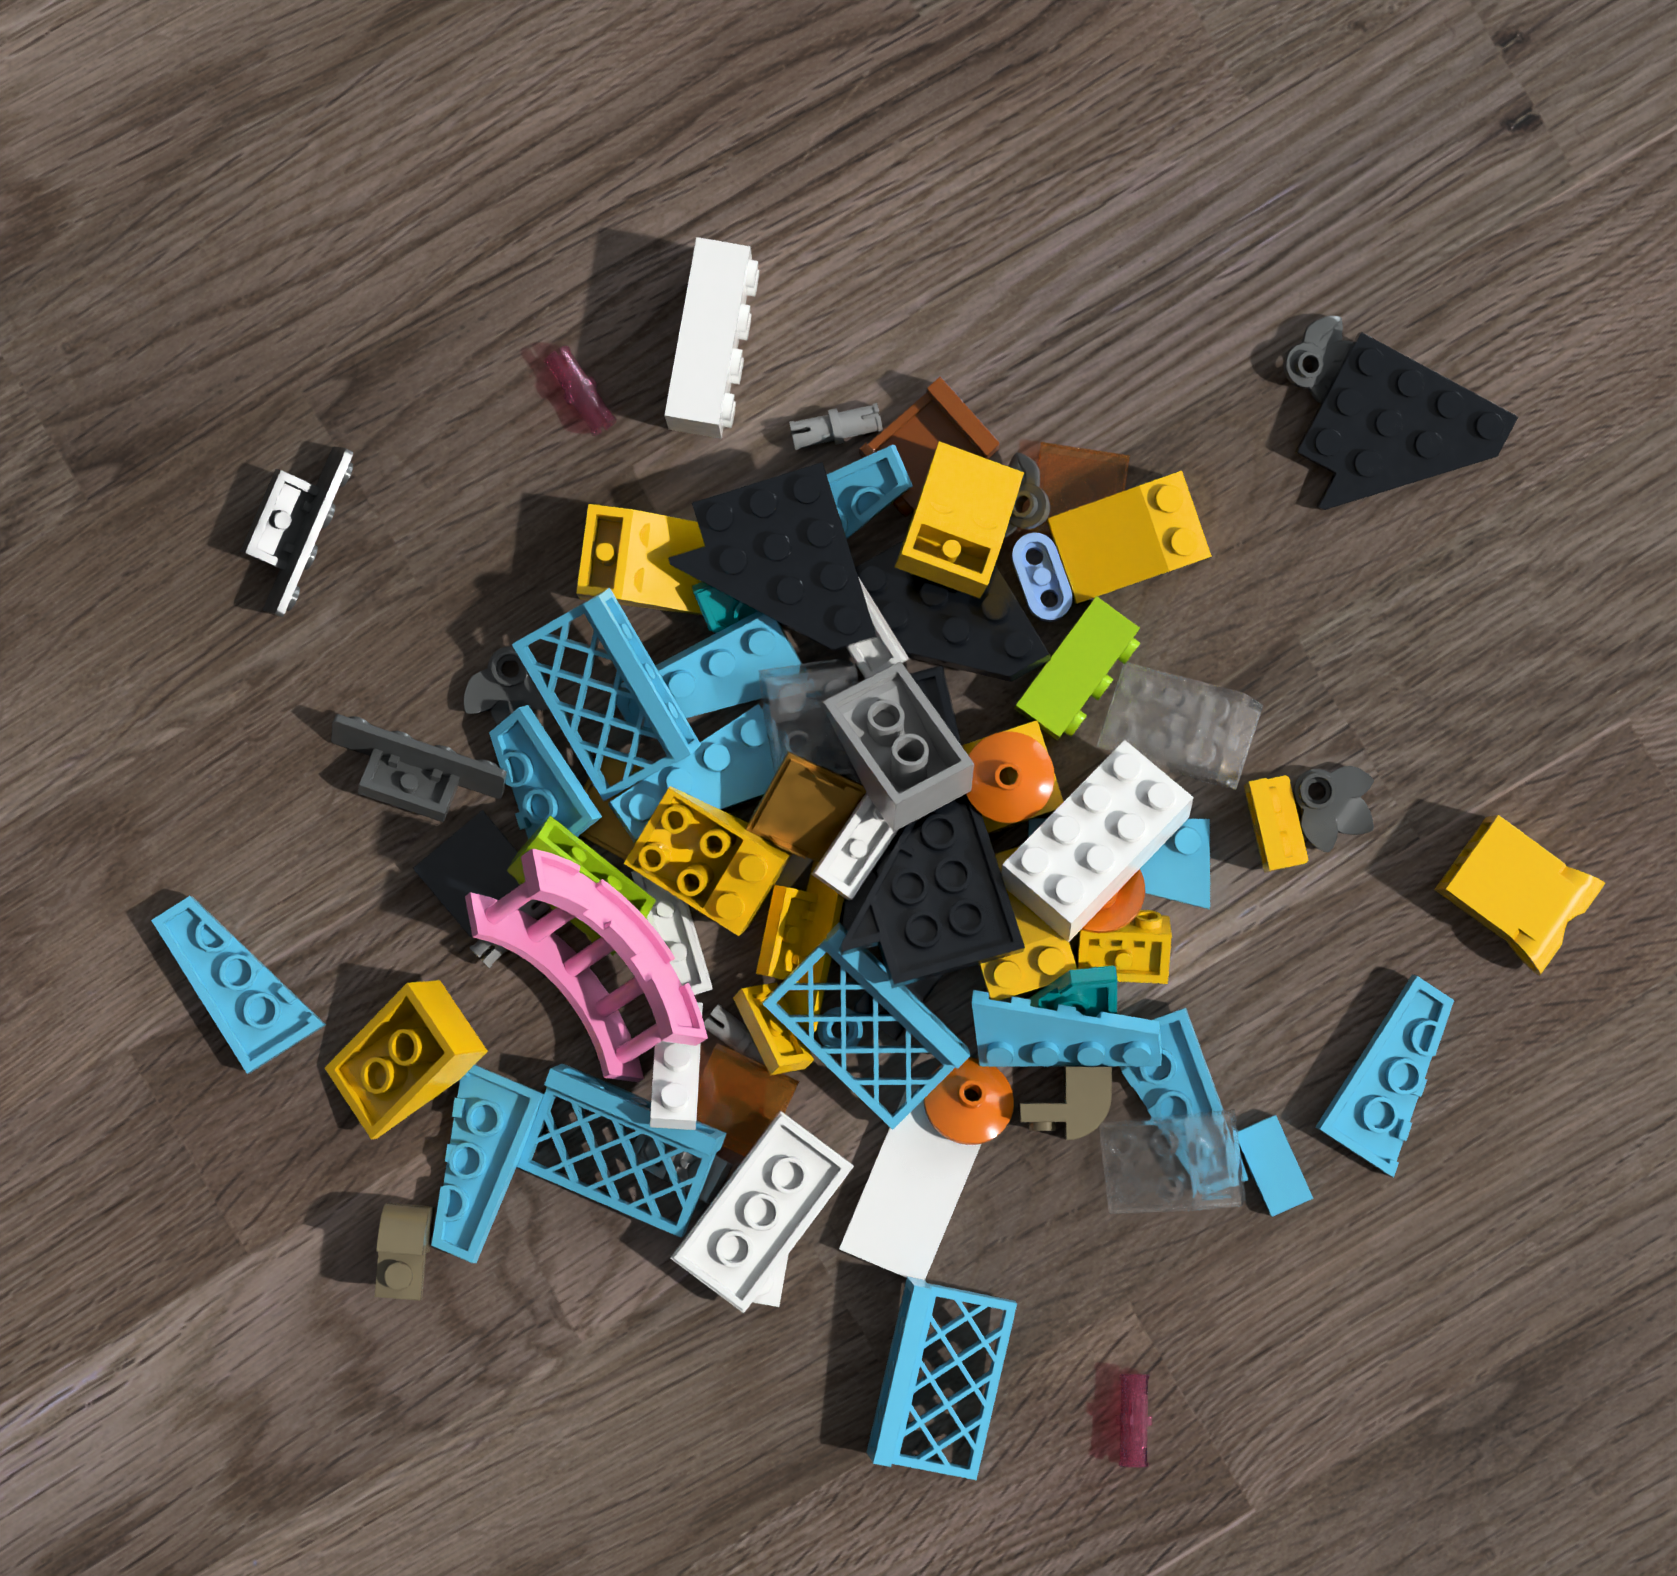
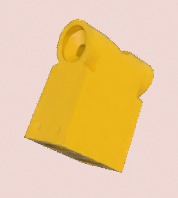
(1518, 890)

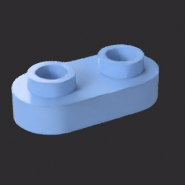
(1041, 578)

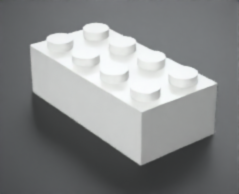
(709, 338)
(1096, 840)

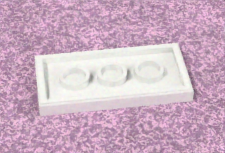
(909, 1196)
(761, 1211)

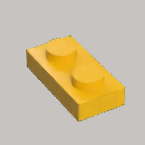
(775, 1042)

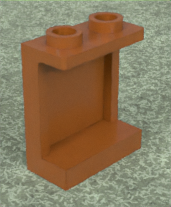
(916, 433)

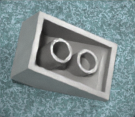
(899, 746)

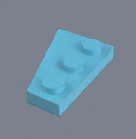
(540, 776)

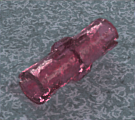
(580, 390)
(1134, 1420)

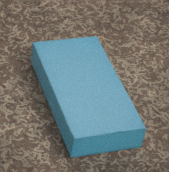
(1273, 1165)

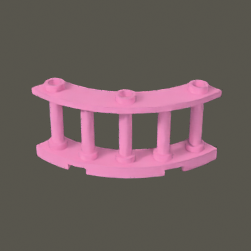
(621, 929)

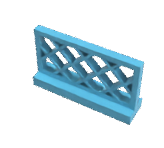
(638, 674)
(898, 1001)
(633, 1112)
(902, 1372)

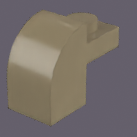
(1084, 1106)
(402, 1250)

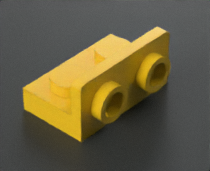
(1276, 823)
(1136, 950)

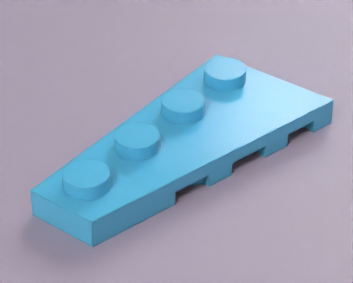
(868, 487)
(721, 668)
(722, 772)
(1178, 867)
(239, 992)
(1035, 1036)
(1183, 1078)
(1382, 1089)
(483, 1152)

